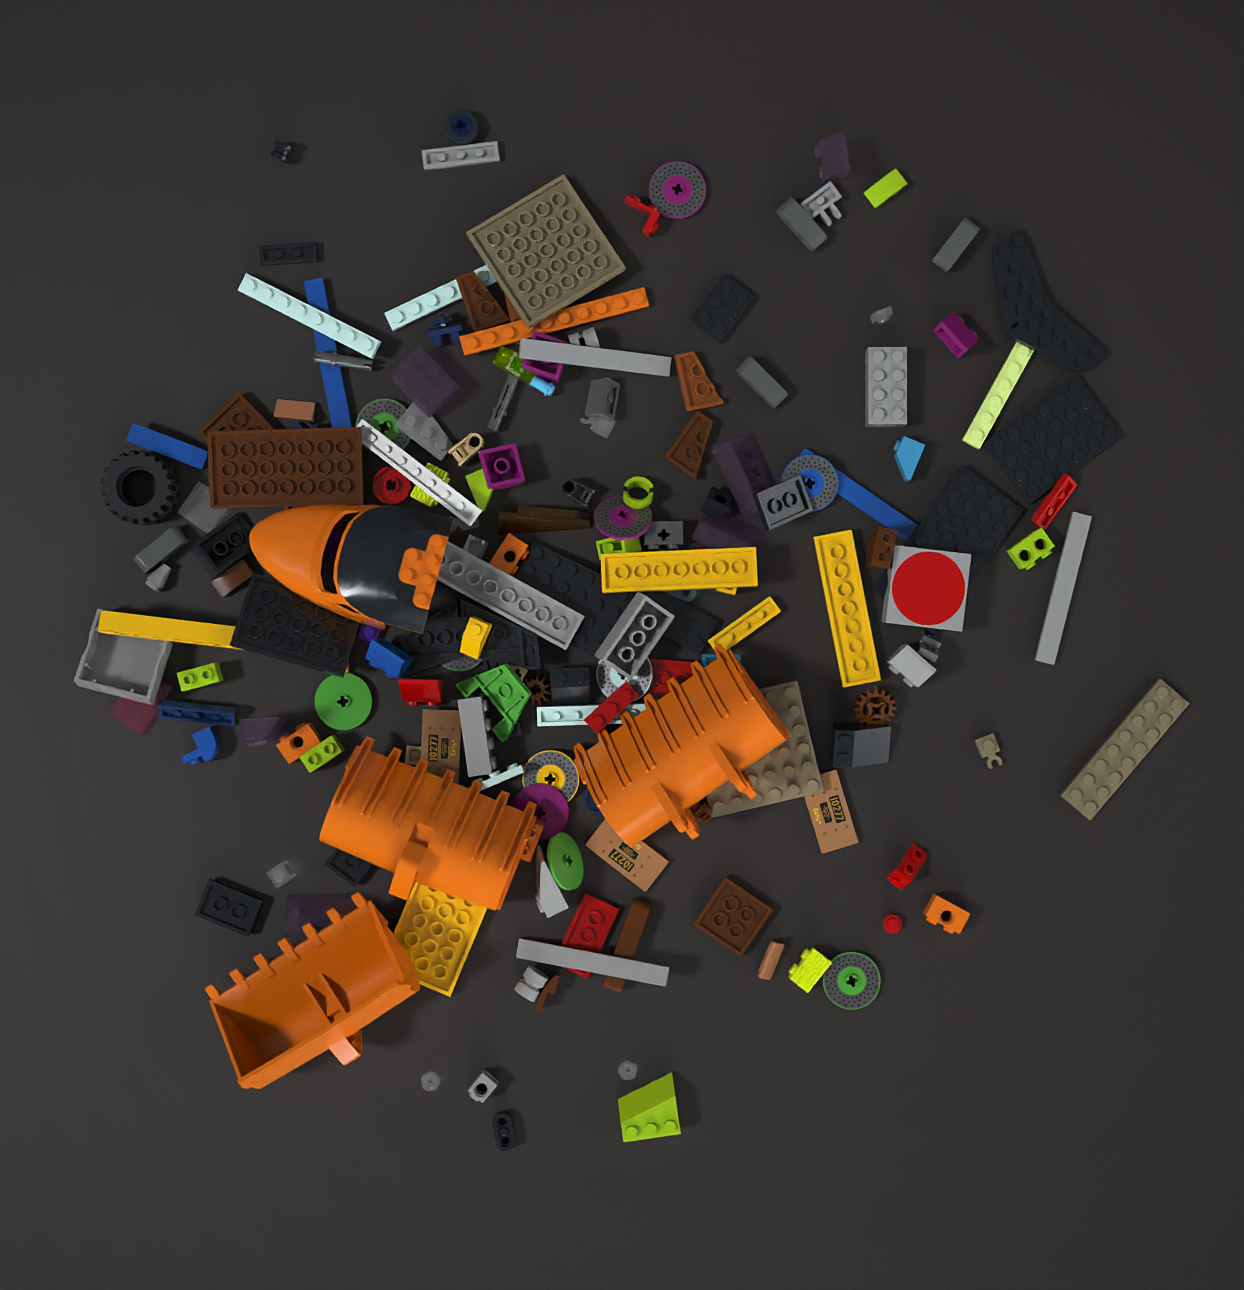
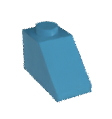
(907, 456)

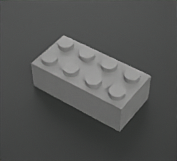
(886, 387)
(634, 635)
(476, 736)

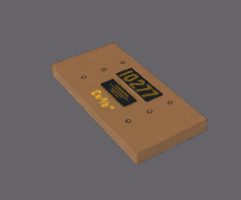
(441, 741)
(831, 815)
(637, 863)

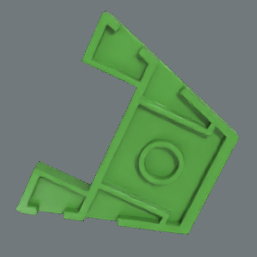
(504, 691)

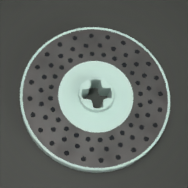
(610, 679)

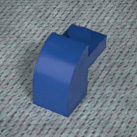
(208, 746)

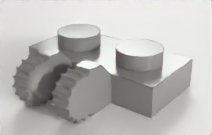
(820, 201)

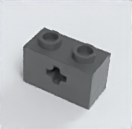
(673, 528)

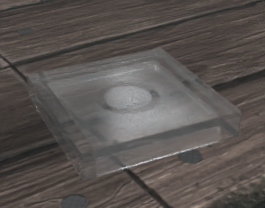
(198, 511)

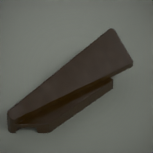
(541, 519)

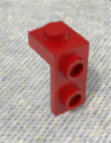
(651, 225)
(908, 867)

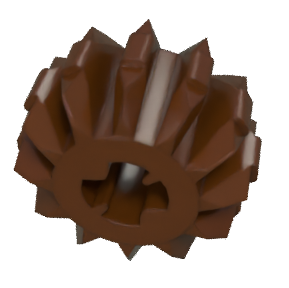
(541, 685)

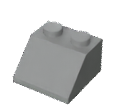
(910, 666)

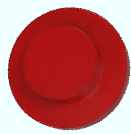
(892, 923)

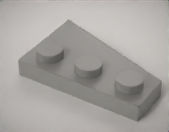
(424, 431)

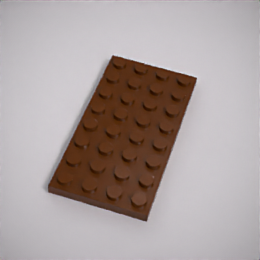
(285, 467)

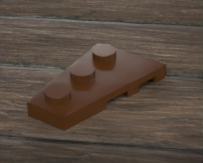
(479, 303)
(690, 445)

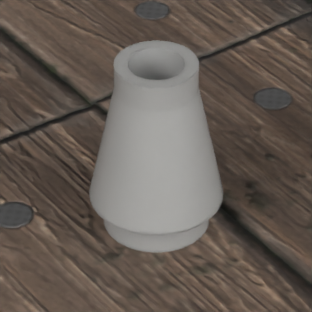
(158, 577)

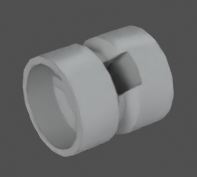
(588, 335)
(532, 982)

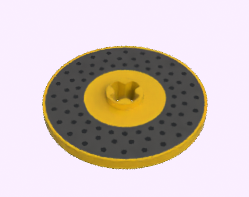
(558, 765)

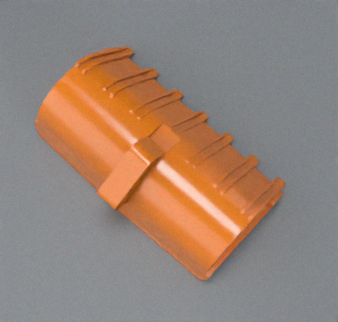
(427, 828)
(313, 996)

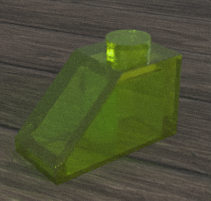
(511, 364)

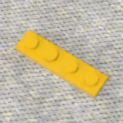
(745, 624)

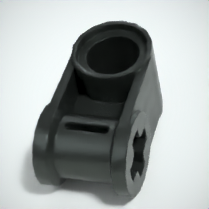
(578, 493)

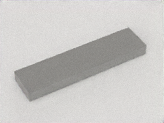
(460, 155)

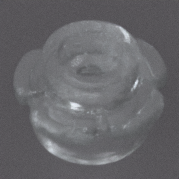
(627, 1075)
(430, 1086)

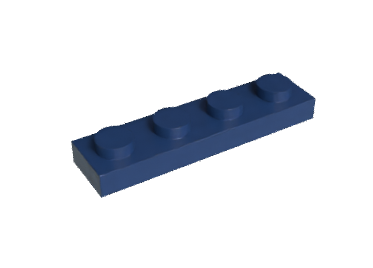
(197, 713)

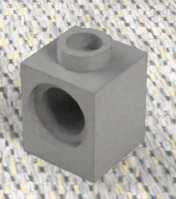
(487, 1079)

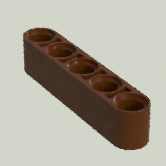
(628, 939)

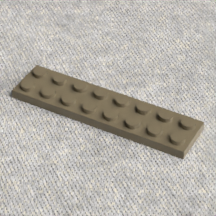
(1124, 749)

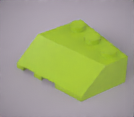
(650, 1111)

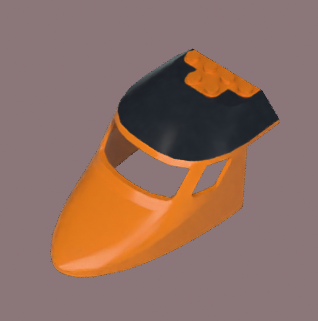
(380, 568)

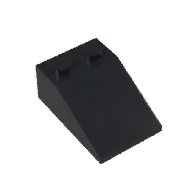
(223, 546)
(859, 744)

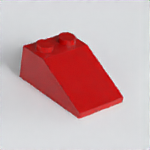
(421, 690)

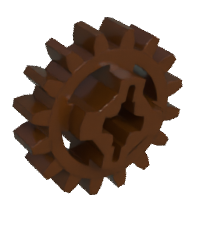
(875, 704)

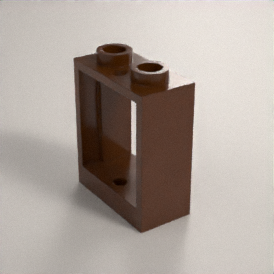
(878, 555)

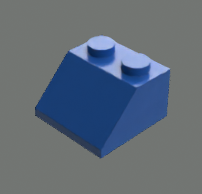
(388, 657)

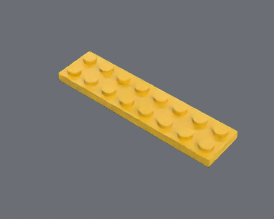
(679, 570)
(847, 608)

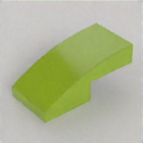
(885, 188)

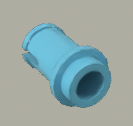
(542, 385)

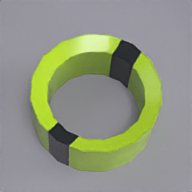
(642, 483)

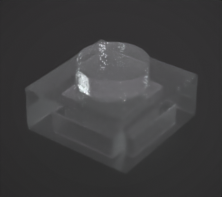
(881, 316)

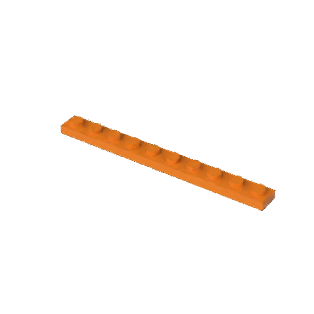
(560, 320)

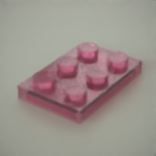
(138, 714)

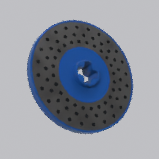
(818, 470)

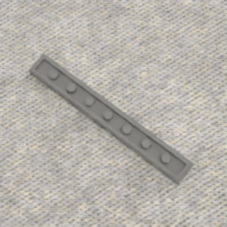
(594, 357)
(1063, 588)
(592, 962)

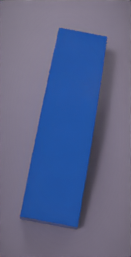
(167, 446)

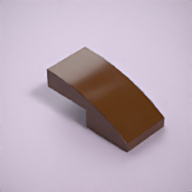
(233, 577)
(550, 988)

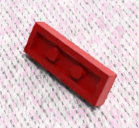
(1054, 501)
(611, 707)

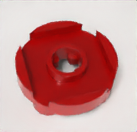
(380, 486)

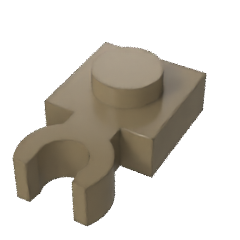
(988, 747)

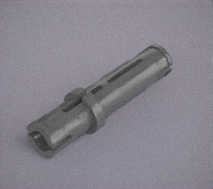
(342, 360)
(502, 404)

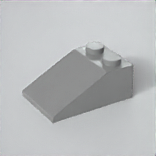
(549, 894)

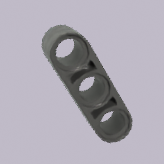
(801, 224)
(956, 244)
(761, 382)
(161, 549)

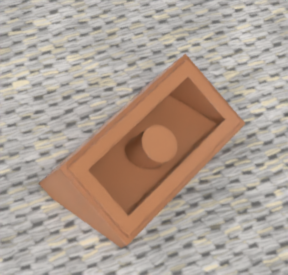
(294, 410)
(770, 960)

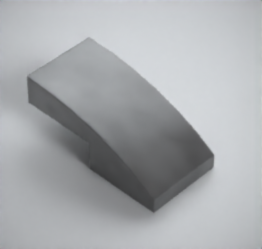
(929, 646)

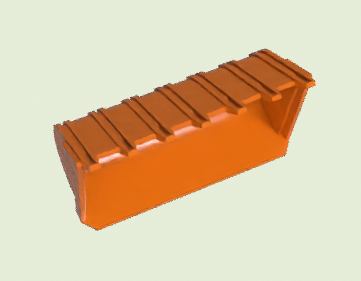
(680, 750)

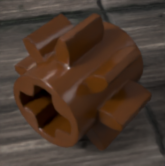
(701, 812)

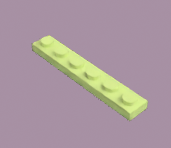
(997, 395)

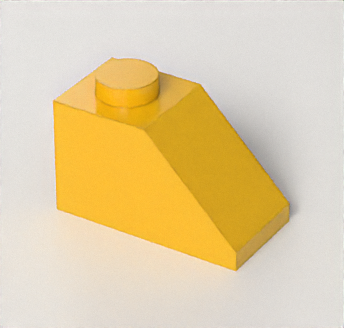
(475, 637)

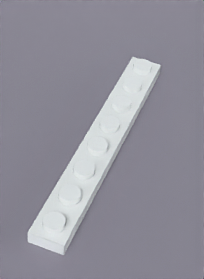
(418, 474)

